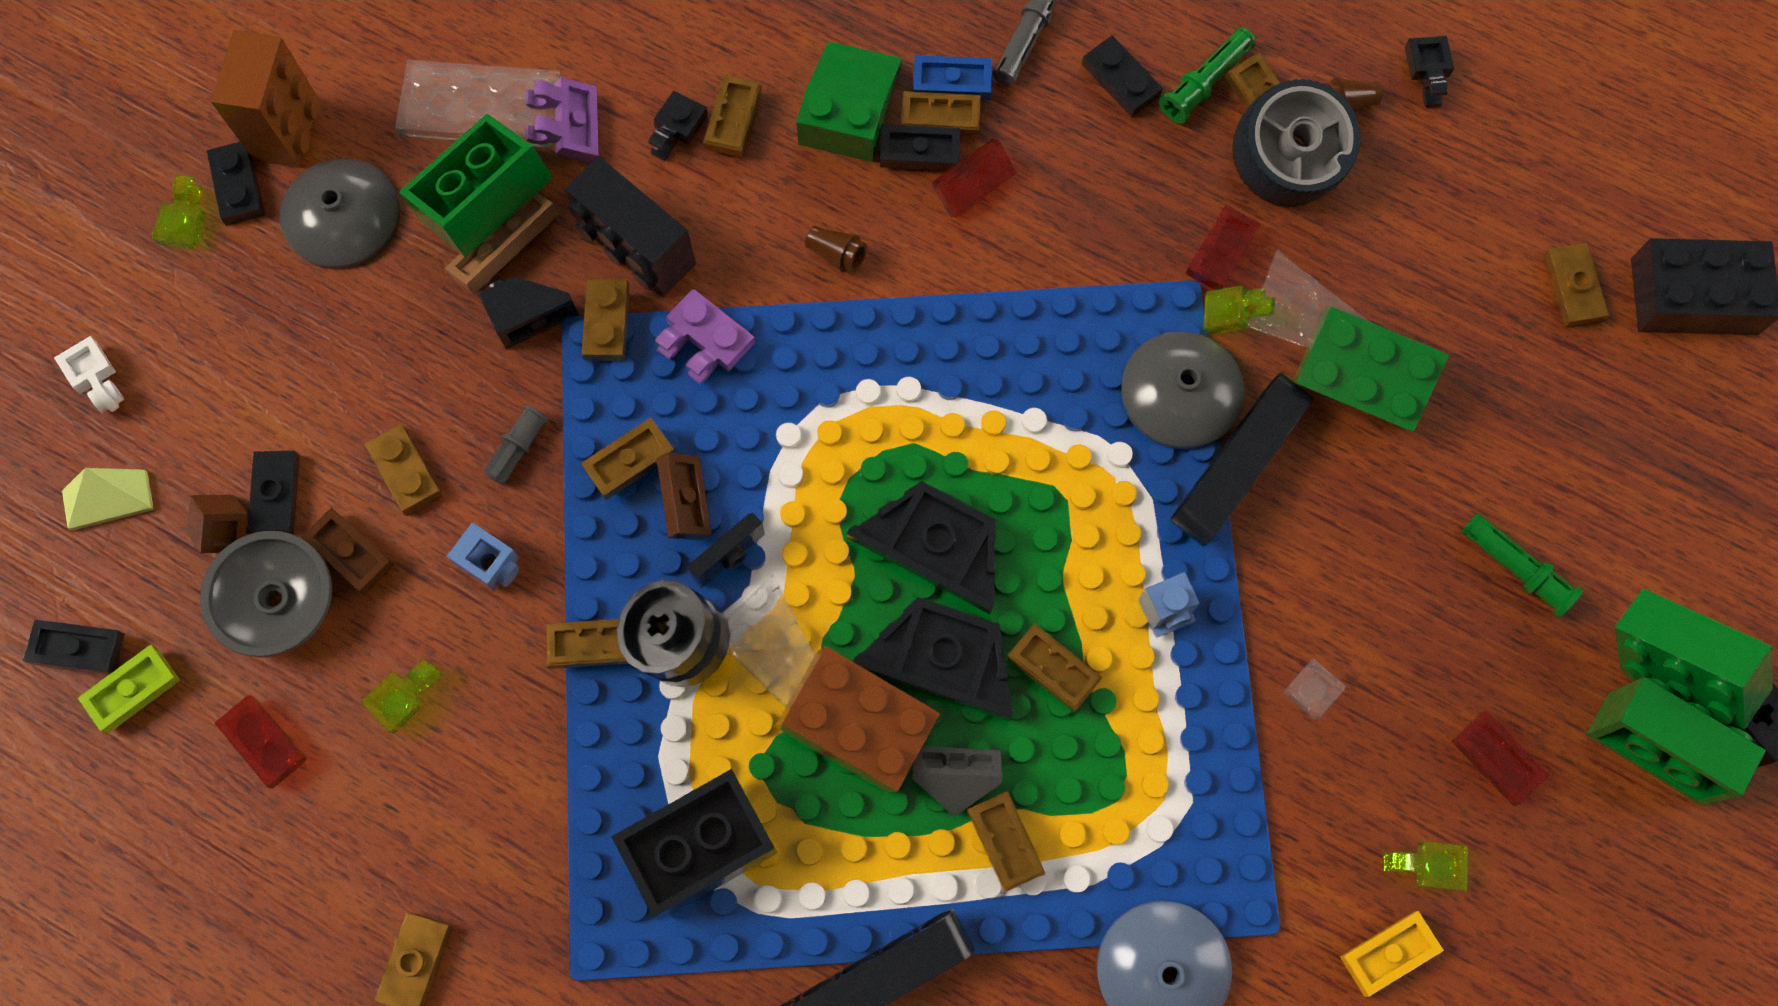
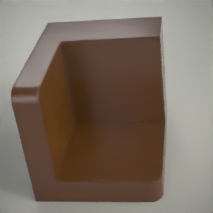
(215, 522)

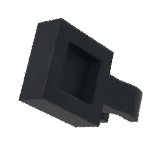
(1432, 61)
(676, 121)

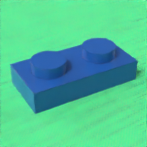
(953, 75)

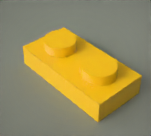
(1391, 953)

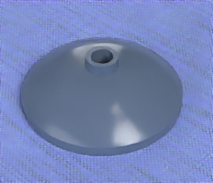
(1160, 937)

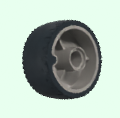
(1278, 166)

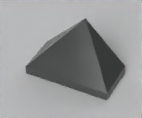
(957, 774)

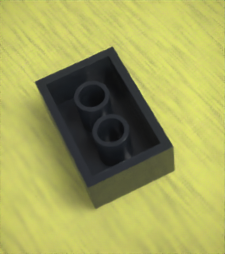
(630, 227)
(1705, 286)
(694, 845)

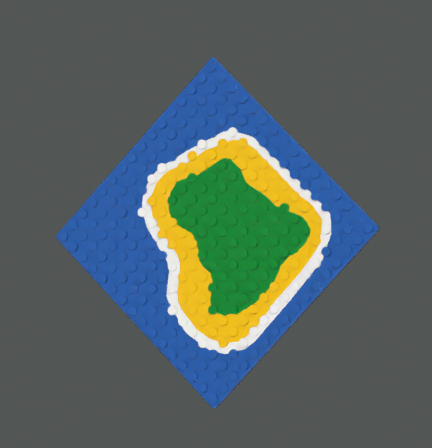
(814, 432)

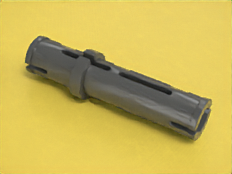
(1034, 18)

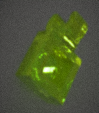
(181, 222)
(1231, 307)
(397, 697)
(1436, 865)

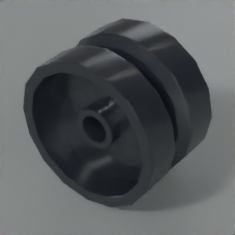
(673, 633)

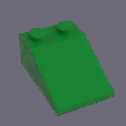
(847, 101)

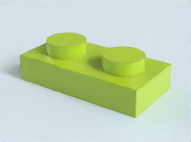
(128, 689)

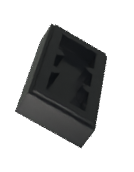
(273, 491)
(727, 550)

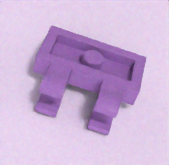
(575, 118)
(709, 329)

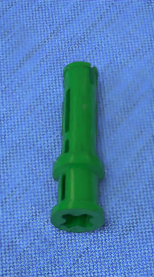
(1197, 85)
(1536, 576)

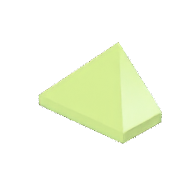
(105, 496)

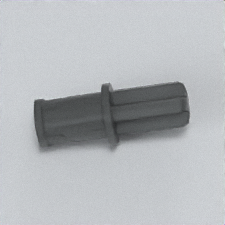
(515, 445)

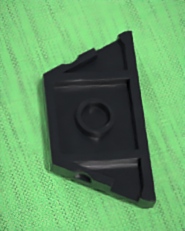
(936, 541)
(943, 656)

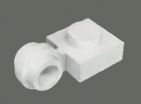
(87, 367)

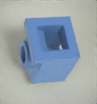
(478, 546)
(1169, 604)

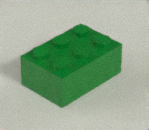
(476, 184)
(1370, 368)
(1695, 657)
(1676, 741)

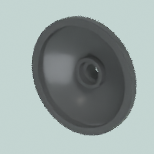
(347, 230)
(1178, 412)
(247, 577)

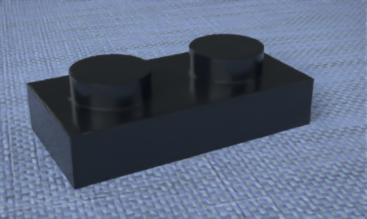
(1121, 76)
(919, 147)
(235, 183)
(74, 647)

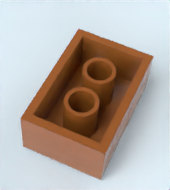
(266, 99)
(857, 720)

